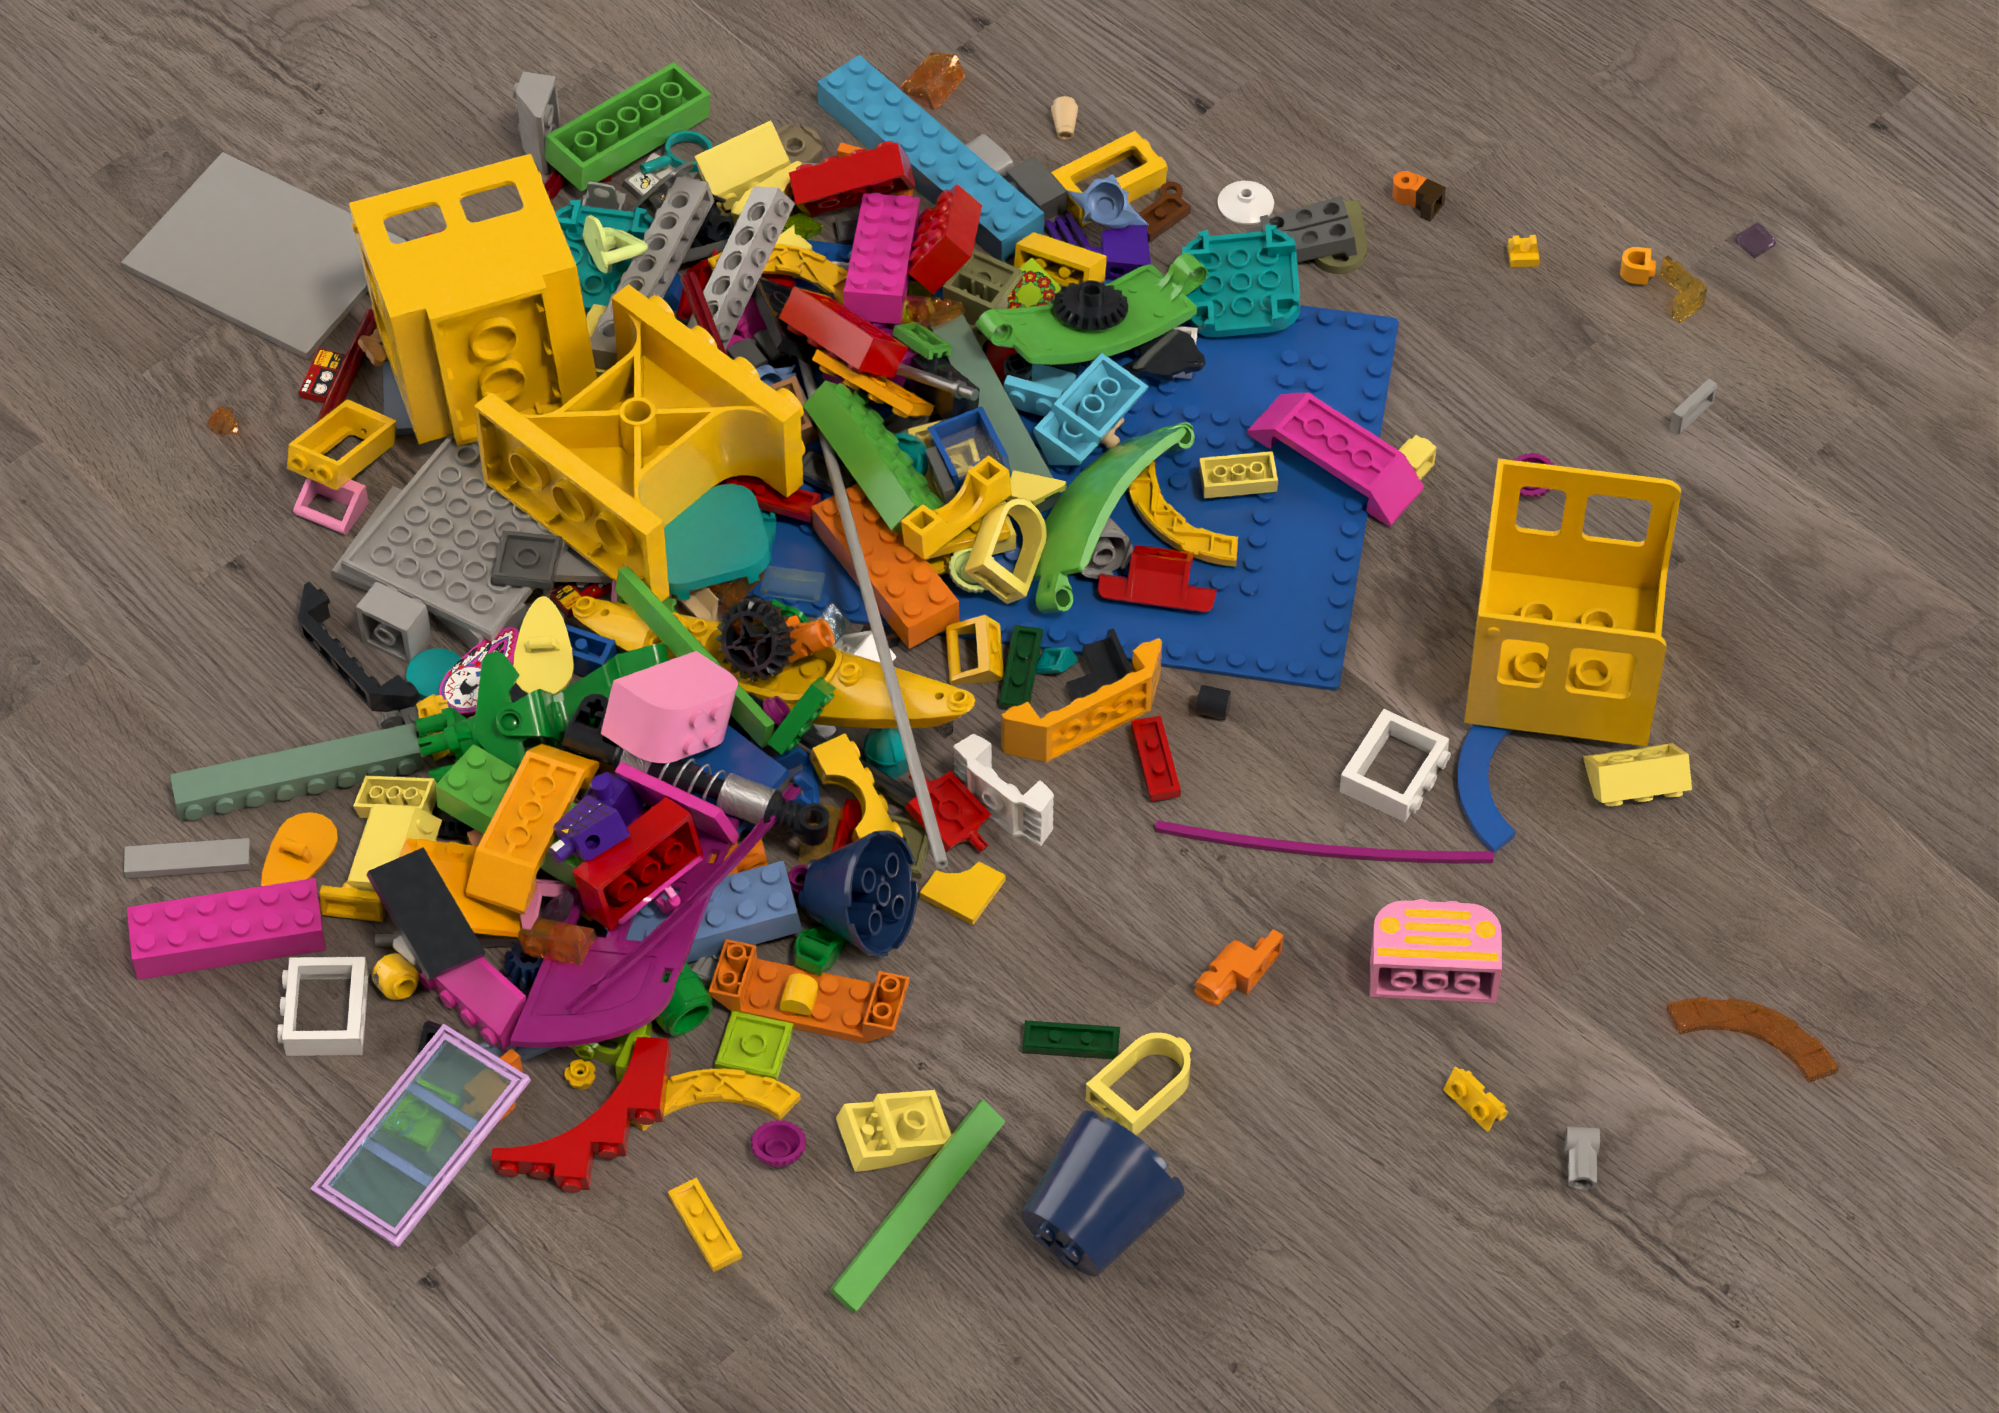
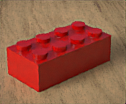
(843, 180)
(944, 238)
(843, 334)
(630, 871)

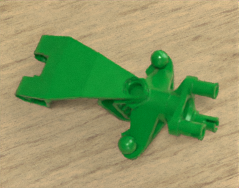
(536, 719)

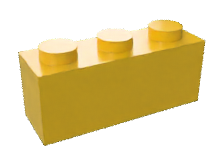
(1060, 259)

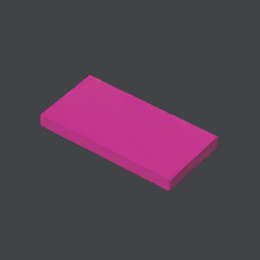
(704, 814)

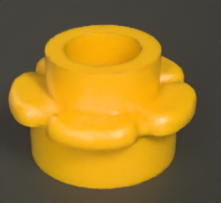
(580, 1081)

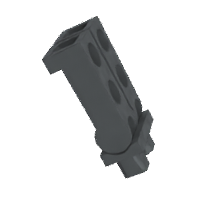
(1316, 229)

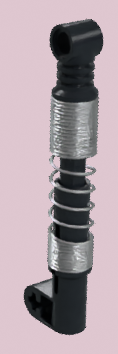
(733, 794)

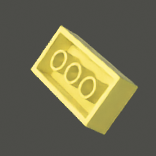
(1238, 474)
(395, 791)

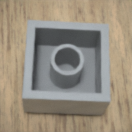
(393, 622)

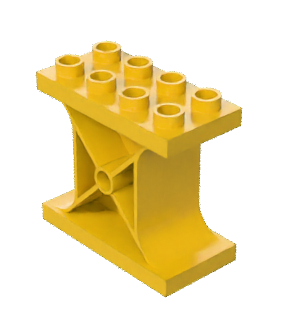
(642, 441)

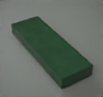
(1021, 666)
(1071, 1040)

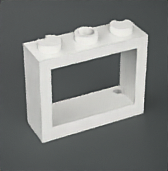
(1379, 796)
(324, 1042)

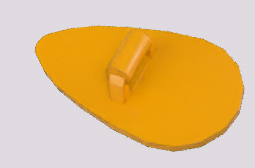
(299, 848)

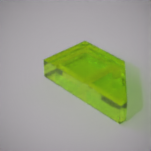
(804, 225)

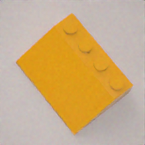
(454, 866)

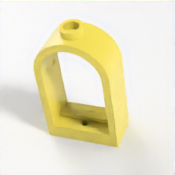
(991, 574)
(1112, 1106)

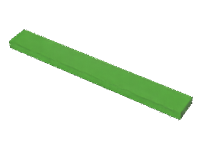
(682, 642)
(917, 1206)

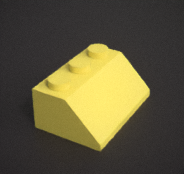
(742, 163)
(1638, 774)
(385, 836)

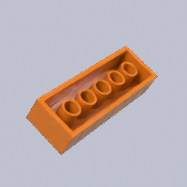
(903, 583)

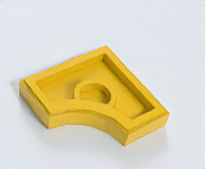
(963, 893)

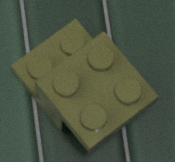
(981, 286)

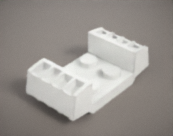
(1016, 813)

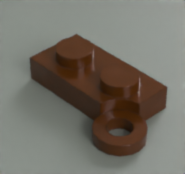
(1165, 211)

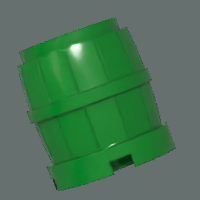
(688, 1005)

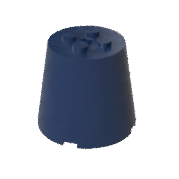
(1099, 1195)

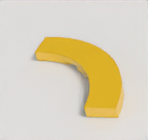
(803, 265)
(1173, 527)
(728, 1086)

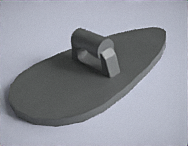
(662, 187)

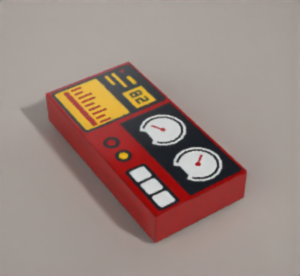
(321, 375)
(570, 592)

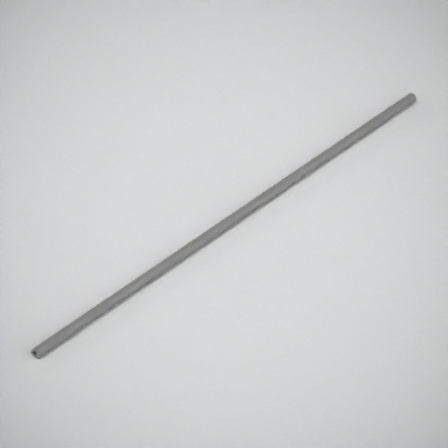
(879, 636)

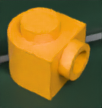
(1637, 265)

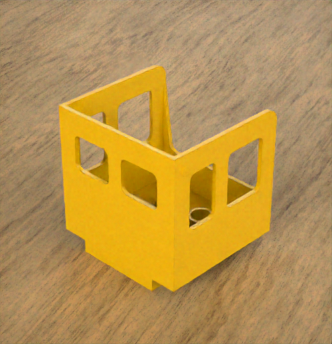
(476, 303)
(1569, 616)

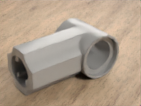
(1582, 1149)

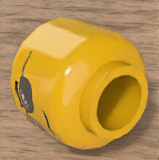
(395, 976)

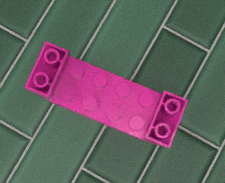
(1342, 450)

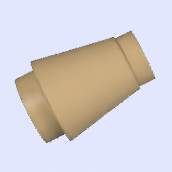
(1064, 115)

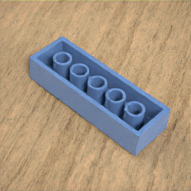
(742, 908)

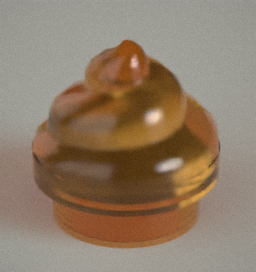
(223, 421)

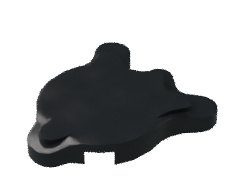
(1166, 357)

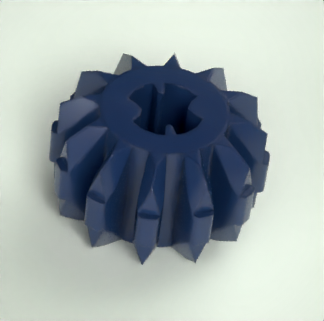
(521, 967)

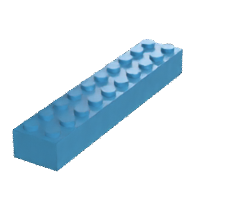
(881, 112)

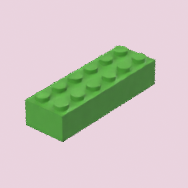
(627, 126)
(870, 452)
(473, 793)

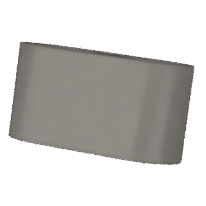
(991, 154)

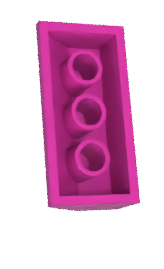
(482, 999)

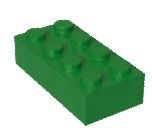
(805, 711)

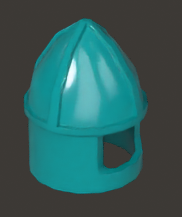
(885, 751)

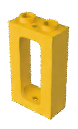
(1137, 182)
(349, 418)

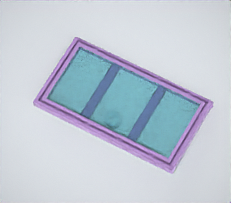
(420, 1135)

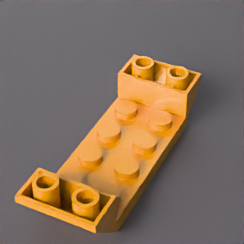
(1087, 717)
(524, 826)

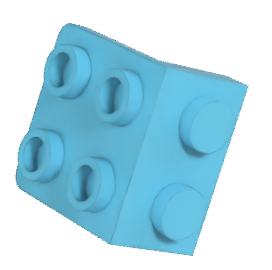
(1041, 392)

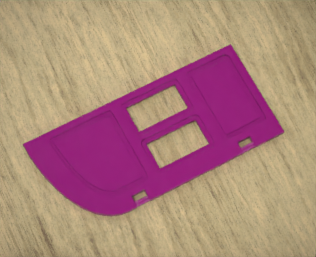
(632, 998)

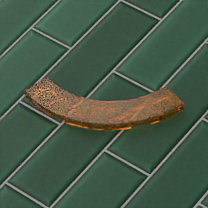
(1758, 1022)

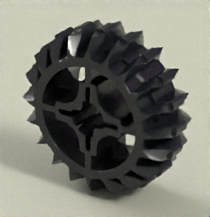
(761, 660)

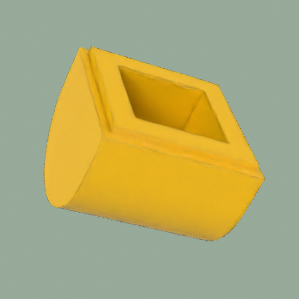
(799, 994)

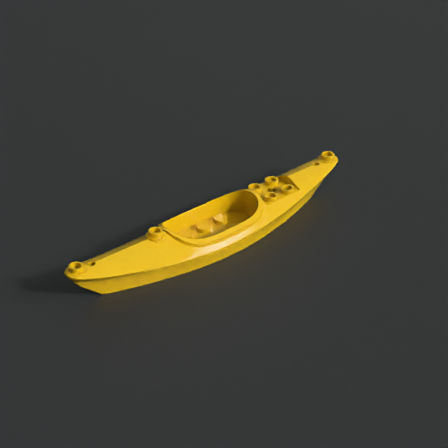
(860, 686)

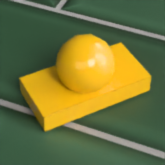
(351, 903)

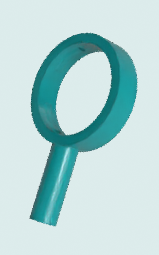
(668, 157)

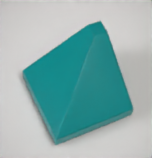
(1056, 660)

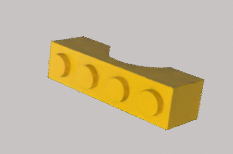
(982, 490)
(839, 764)

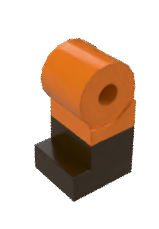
(1419, 193)

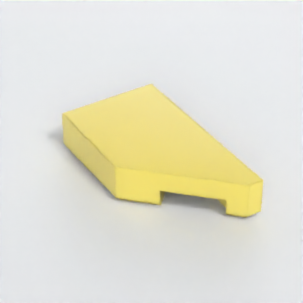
(1034, 487)

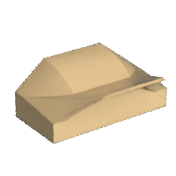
(701, 604)

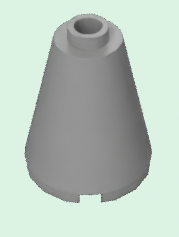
(1110, 553)

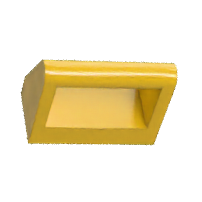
(988, 650)

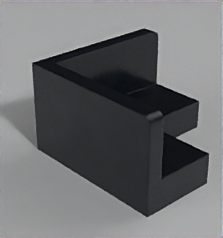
(1107, 665)

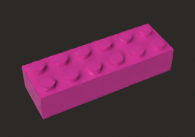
(880, 257)
(226, 928)

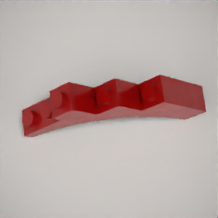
(606, 1132)

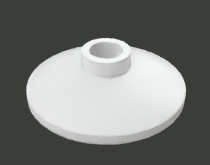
(1245, 202)

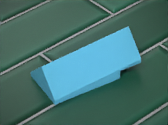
(1087, 412)

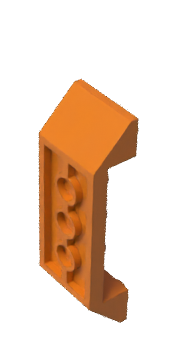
(842, 1007)

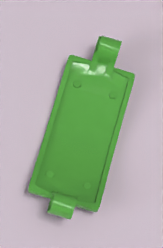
(1154, 308)
(1086, 506)

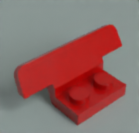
(1160, 580)

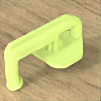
(602, 239)

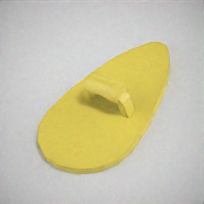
(543, 650)

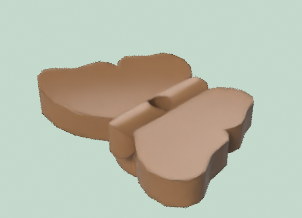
(373, 348)

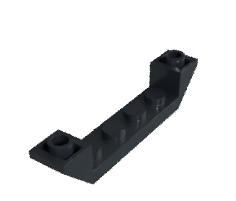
(388, 697)

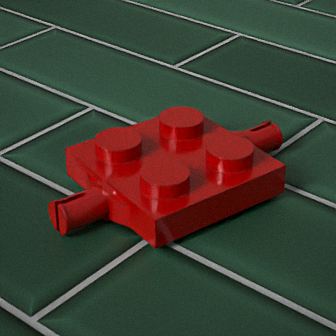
(956, 812)

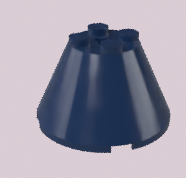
(864, 892)

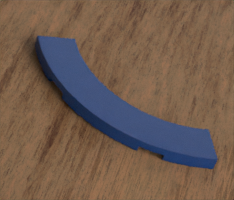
(1475, 790)

